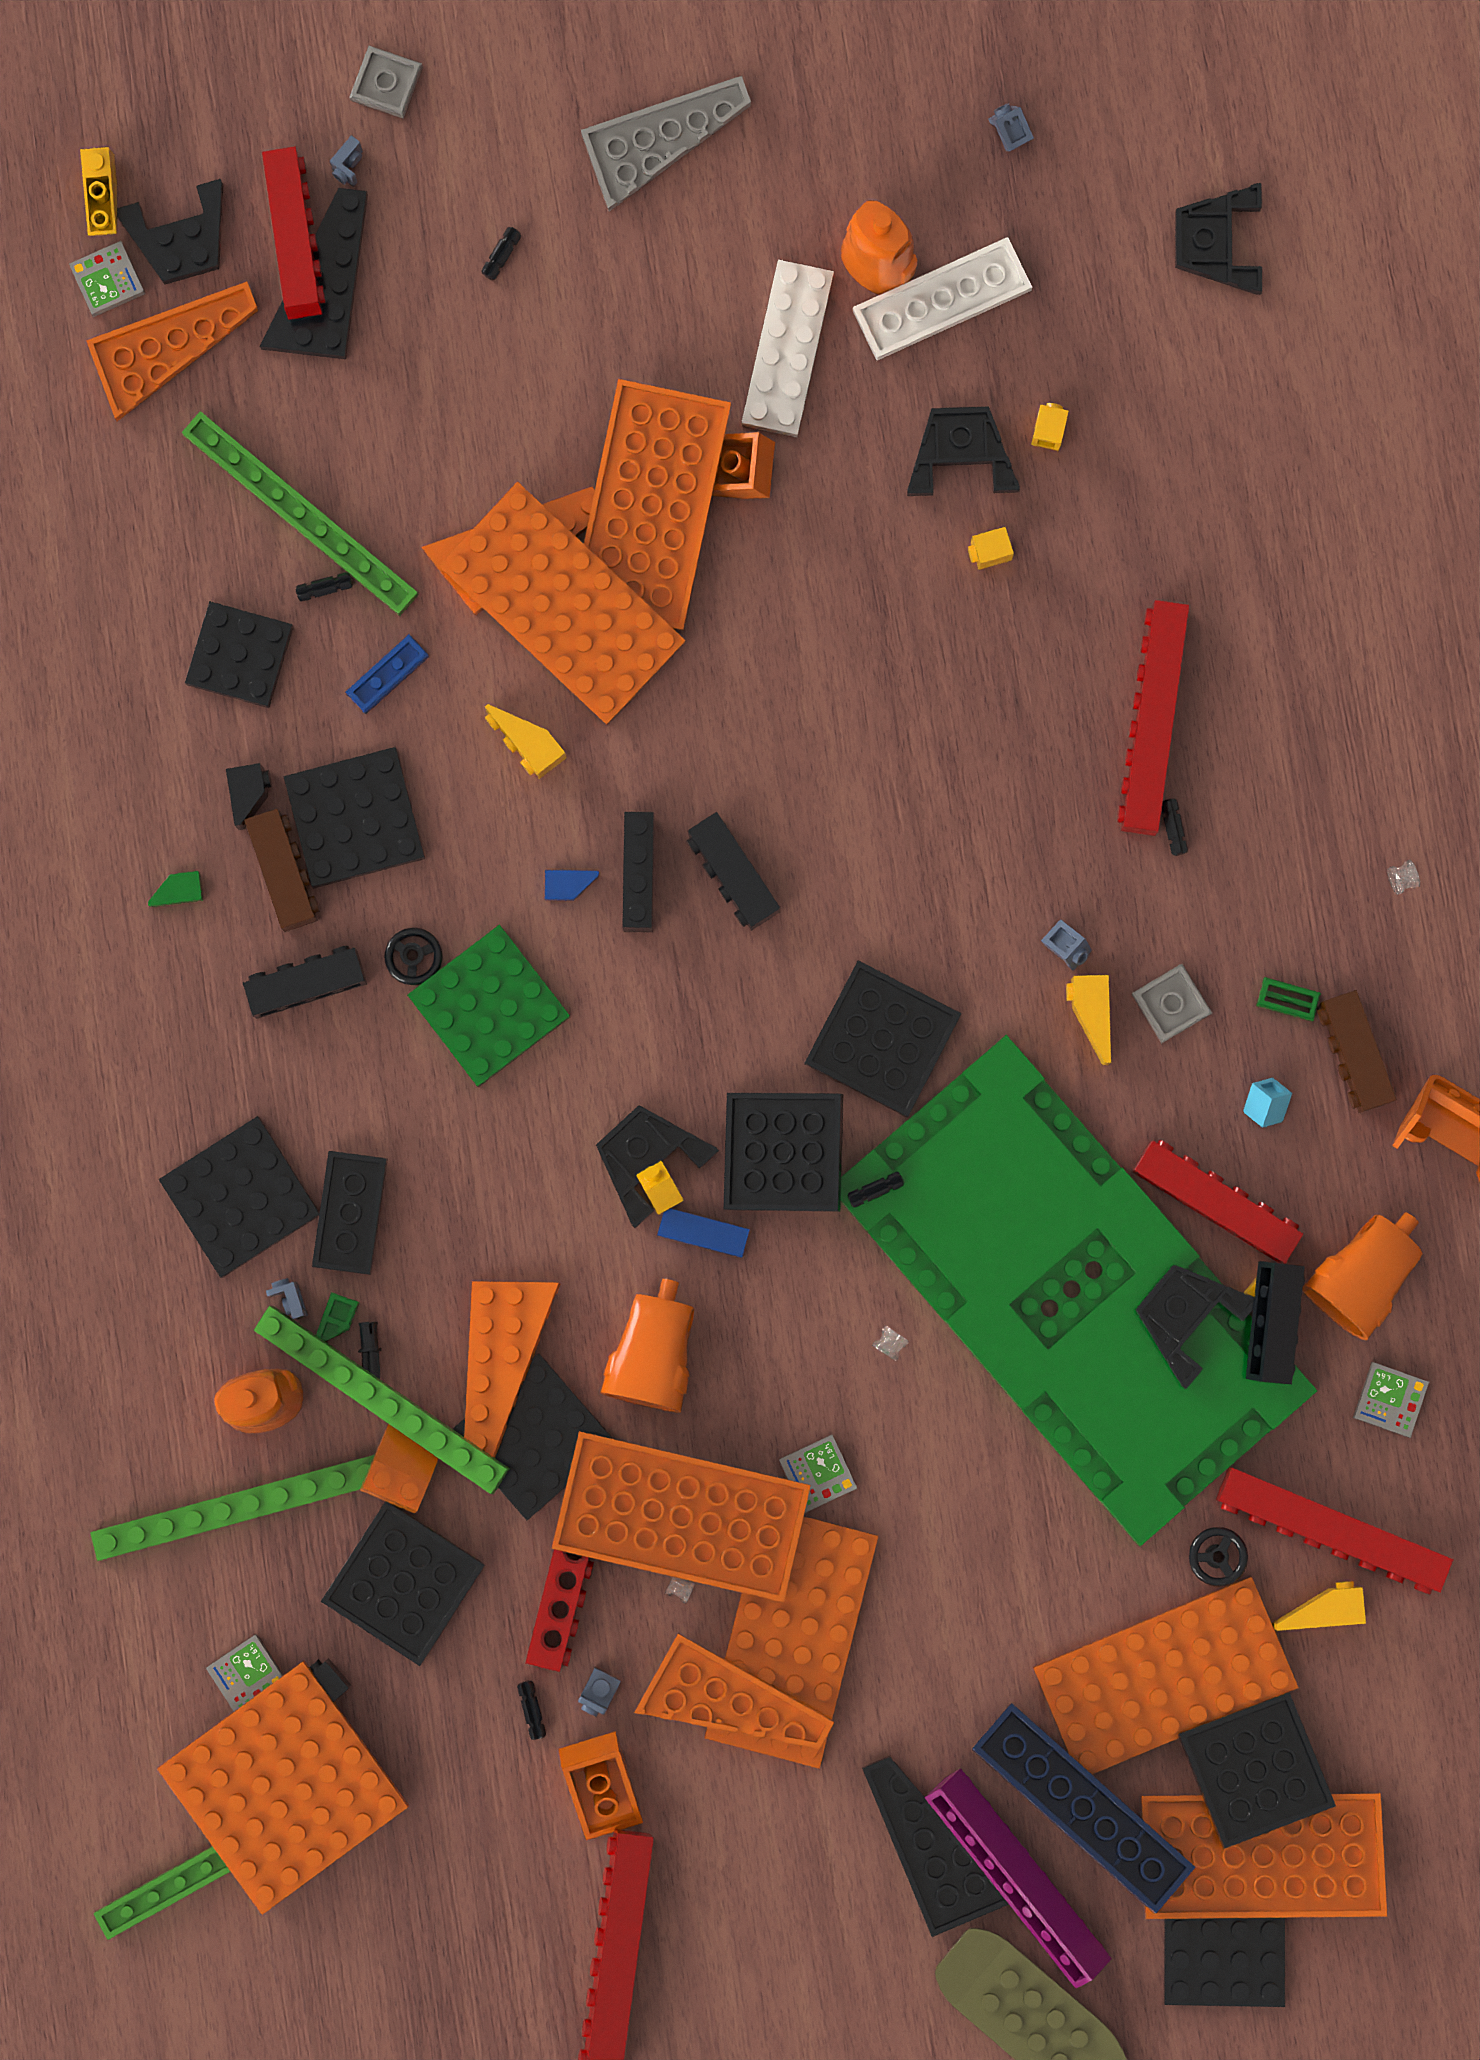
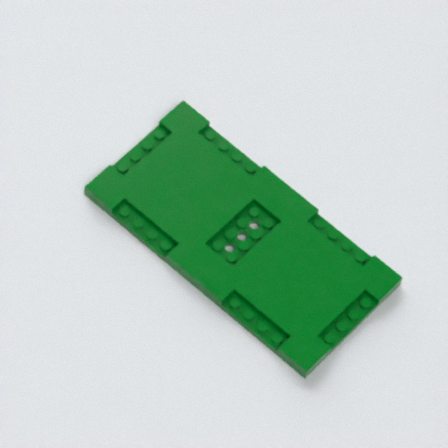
(995, 1219)

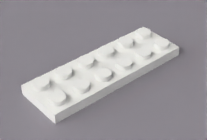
(942, 298)
(787, 348)

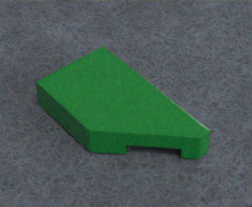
(178, 889)
(337, 1316)

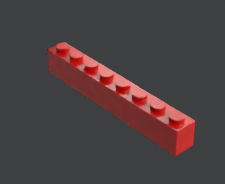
(1154, 717)
(1335, 1530)
(617, 1945)

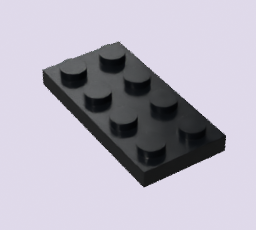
(349, 1212)

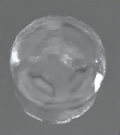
(1403, 877)
(890, 1343)
(680, 1588)

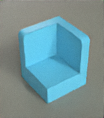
(1267, 1102)

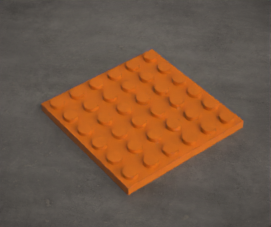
(283, 1787)

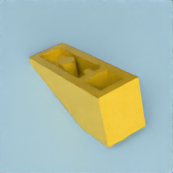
(1092, 1009)
(1329, 1608)

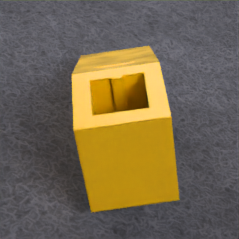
(99, 190)
(533, 743)

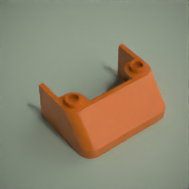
(1446, 1116)

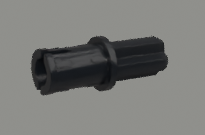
(369, 1347)

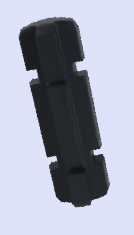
(501, 253)
(323, 586)
(1174, 827)
(875, 1189)
(531, 1710)

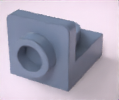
(1011, 126)
(346, 157)
(1067, 944)
(293, 1303)
(598, 1692)

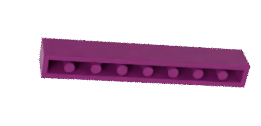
(1018, 1878)

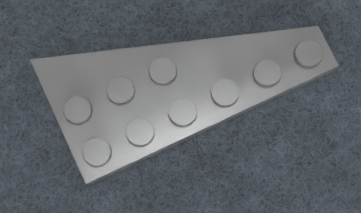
(648, 141)

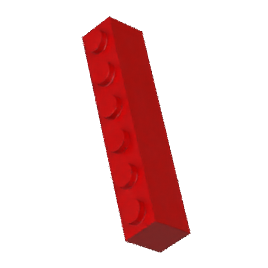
(292, 232)
(1217, 1202)

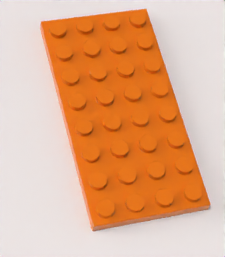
(657, 491)
(562, 603)
(681, 1516)
(808, 1637)
(1165, 1676)
(1304, 1869)

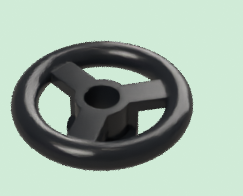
(432, 947)
(1228, 1537)

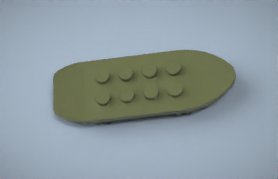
(1020, 2003)

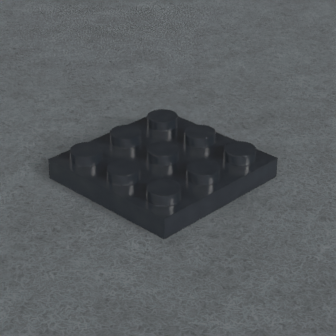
(239, 654)

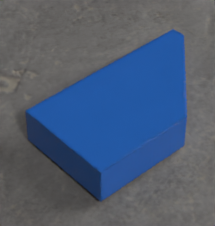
(567, 883)

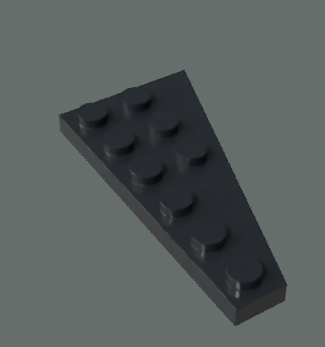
(339, 253)
(939, 1869)

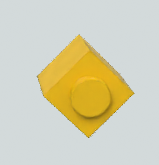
(1050, 426)
(990, 548)
(659, 1187)

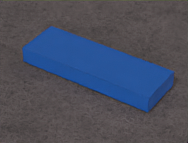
(387, 674)
(703, 1232)

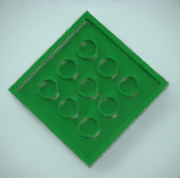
(488, 1005)

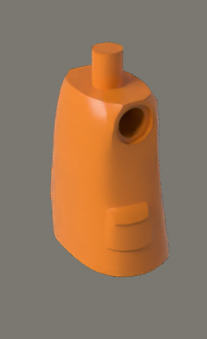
(878, 248)
(1365, 1275)
(652, 1353)
(260, 1400)

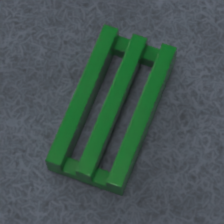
(1286, 1010)

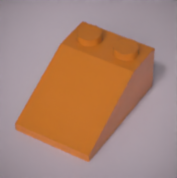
(745, 466)
(399, 1471)
(600, 1785)

